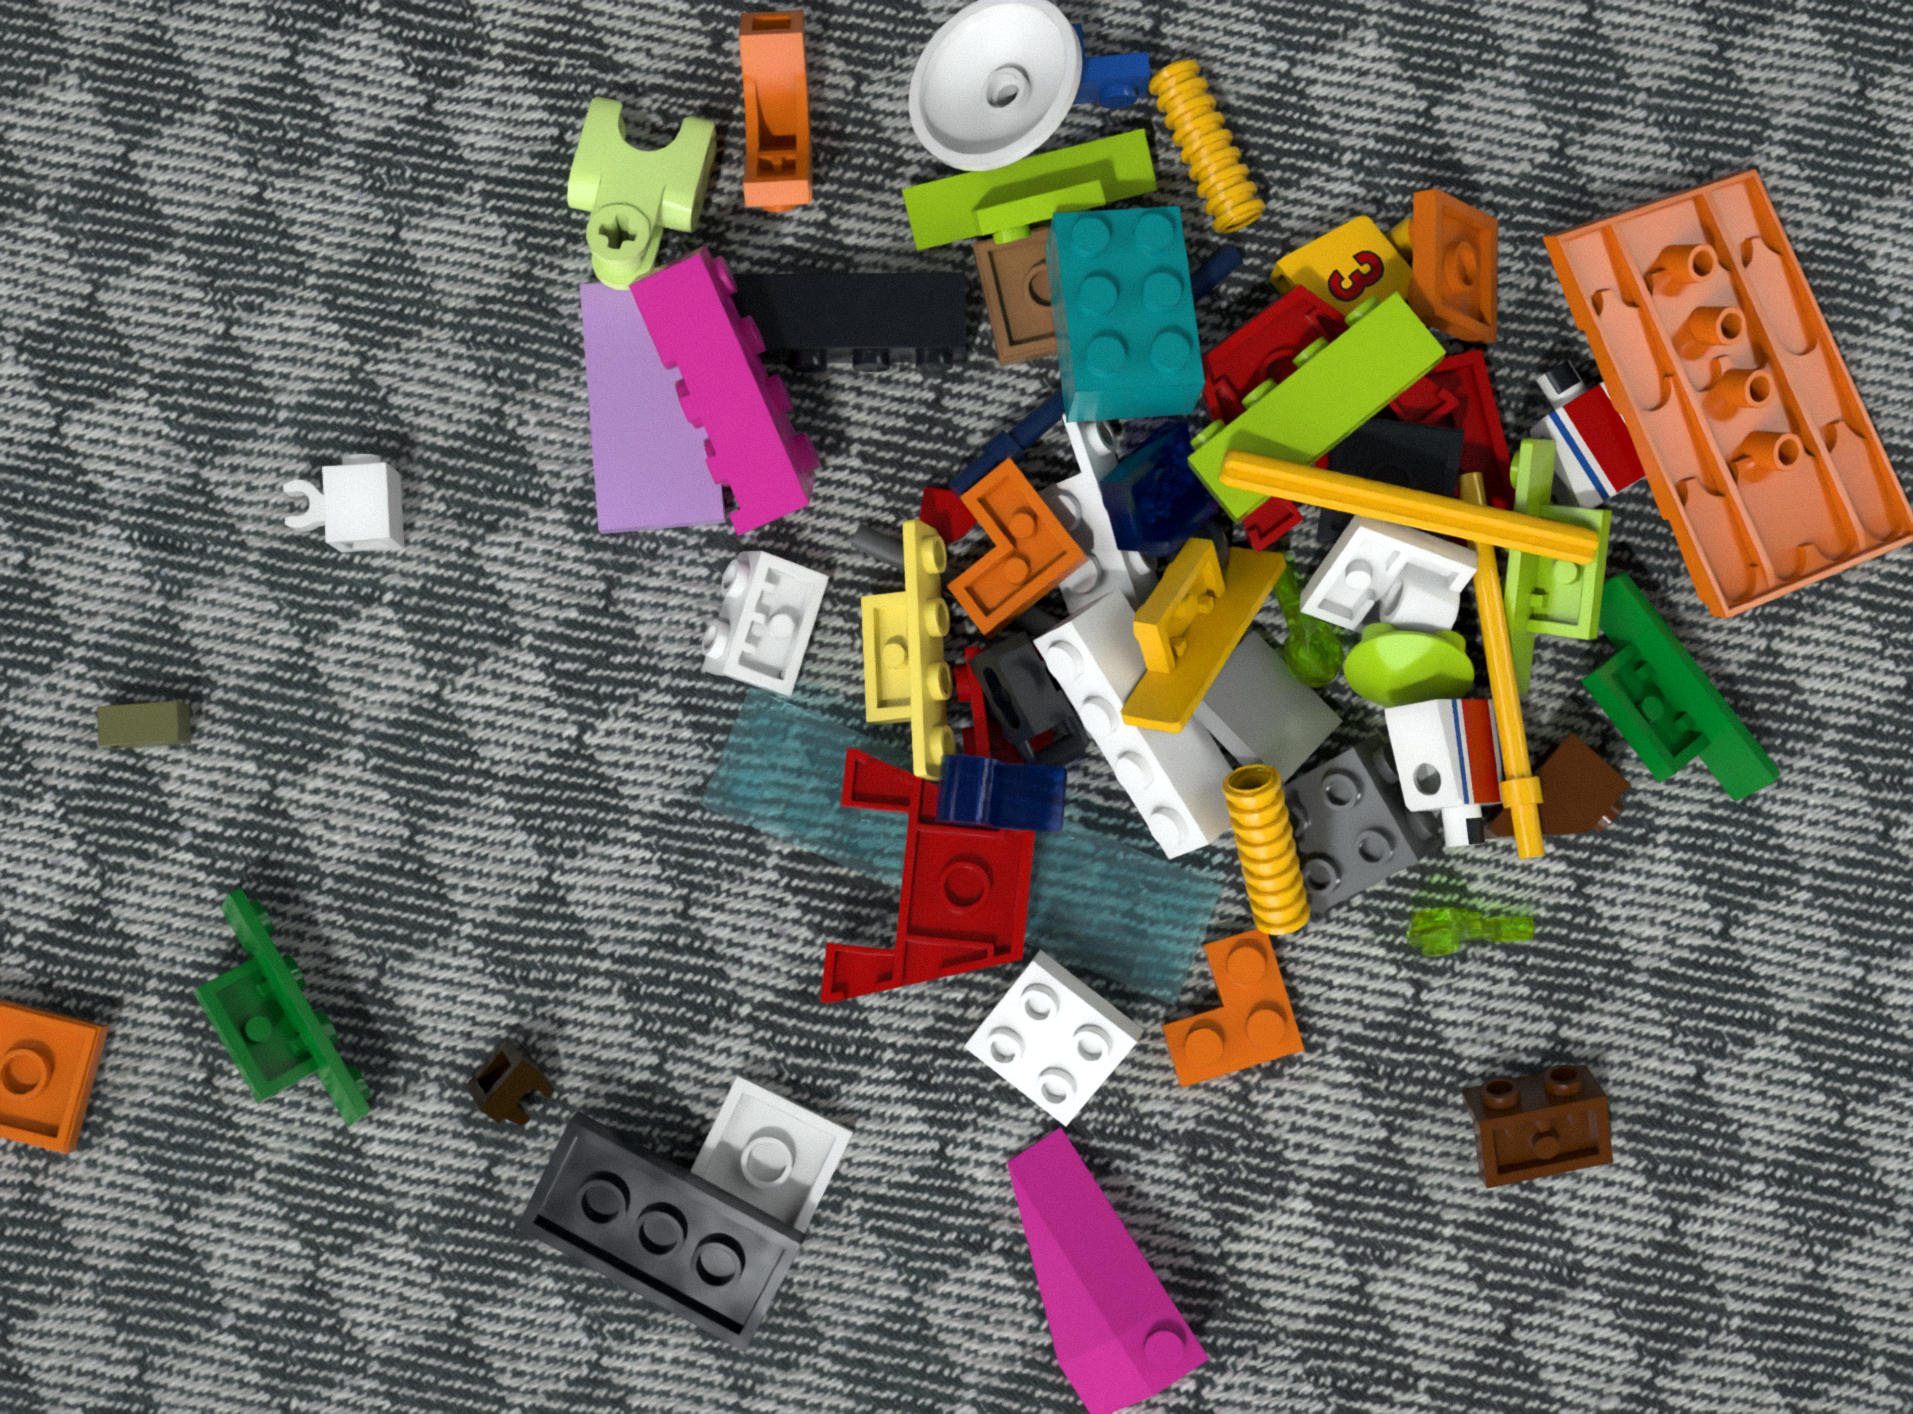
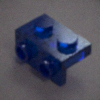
(1156, 495)

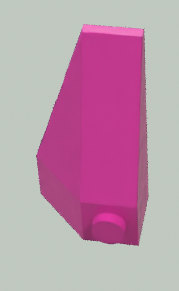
(1102, 1300)

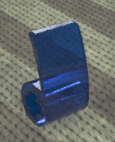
(1000, 795)

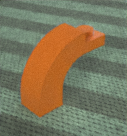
(776, 110)

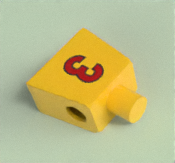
(1350, 264)

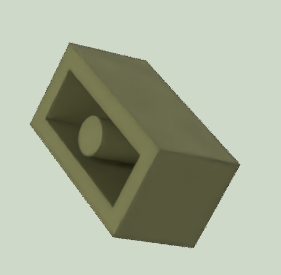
(143, 725)

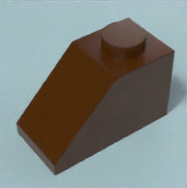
(1576, 790)

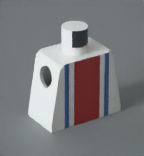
(1592, 440)
(1449, 762)

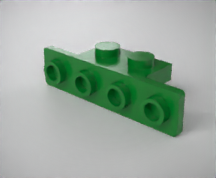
(1667, 701)
(269, 1021)

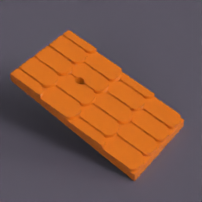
(1732, 391)

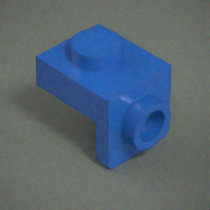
(1112, 79)

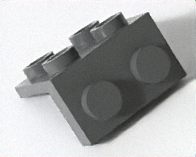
(1354, 824)

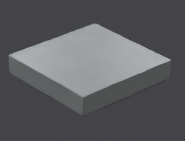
(1264, 710)

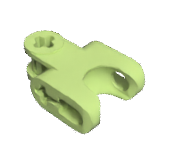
(636, 191)

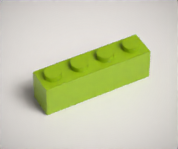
(1324, 399)

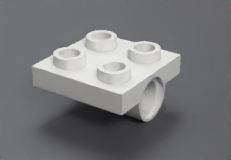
(1389, 577)
(1054, 1038)

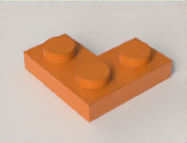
(1030, 551)
(1253, 1016)

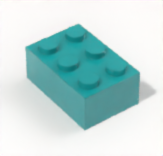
(1123, 314)

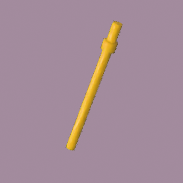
(1520, 790)

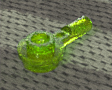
(1311, 648)
(1442, 929)

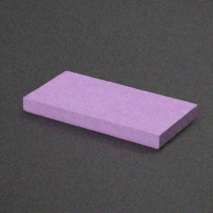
(643, 447)

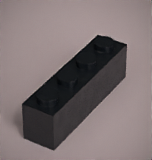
(857, 319)

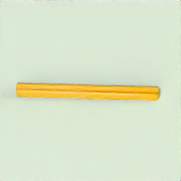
(1407, 507)

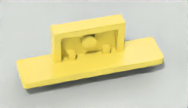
(906, 652)

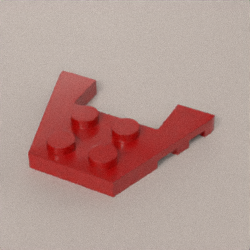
(1266, 349)
(958, 890)

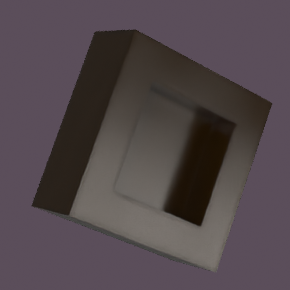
(504, 1082)

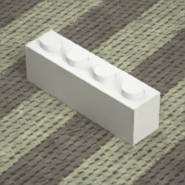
(1166, 774)

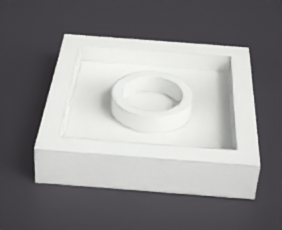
(772, 1152)

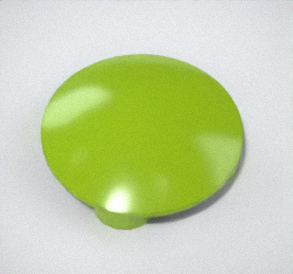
(1408, 666)

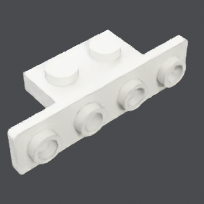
(1082, 512)

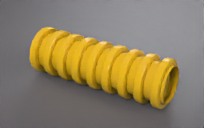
(1206, 146)
(1266, 848)

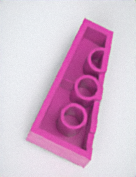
(727, 387)

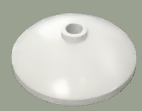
(995, 83)

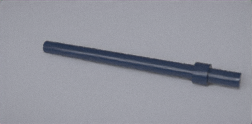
(1050, 411)

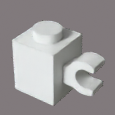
(356, 506)

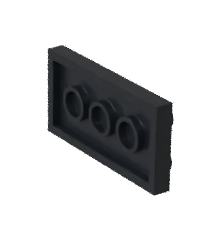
(661, 1230)

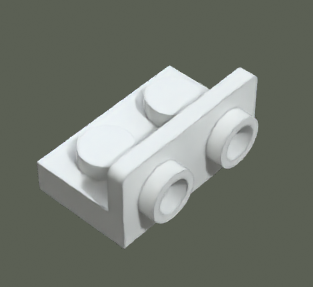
(763, 621)

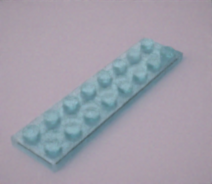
(1086, 891)

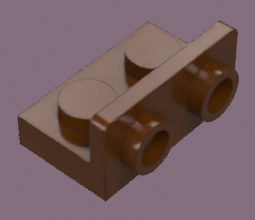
(1539, 1125)

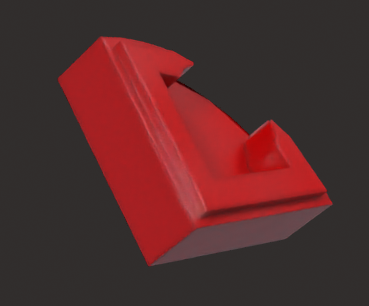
(946, 514)

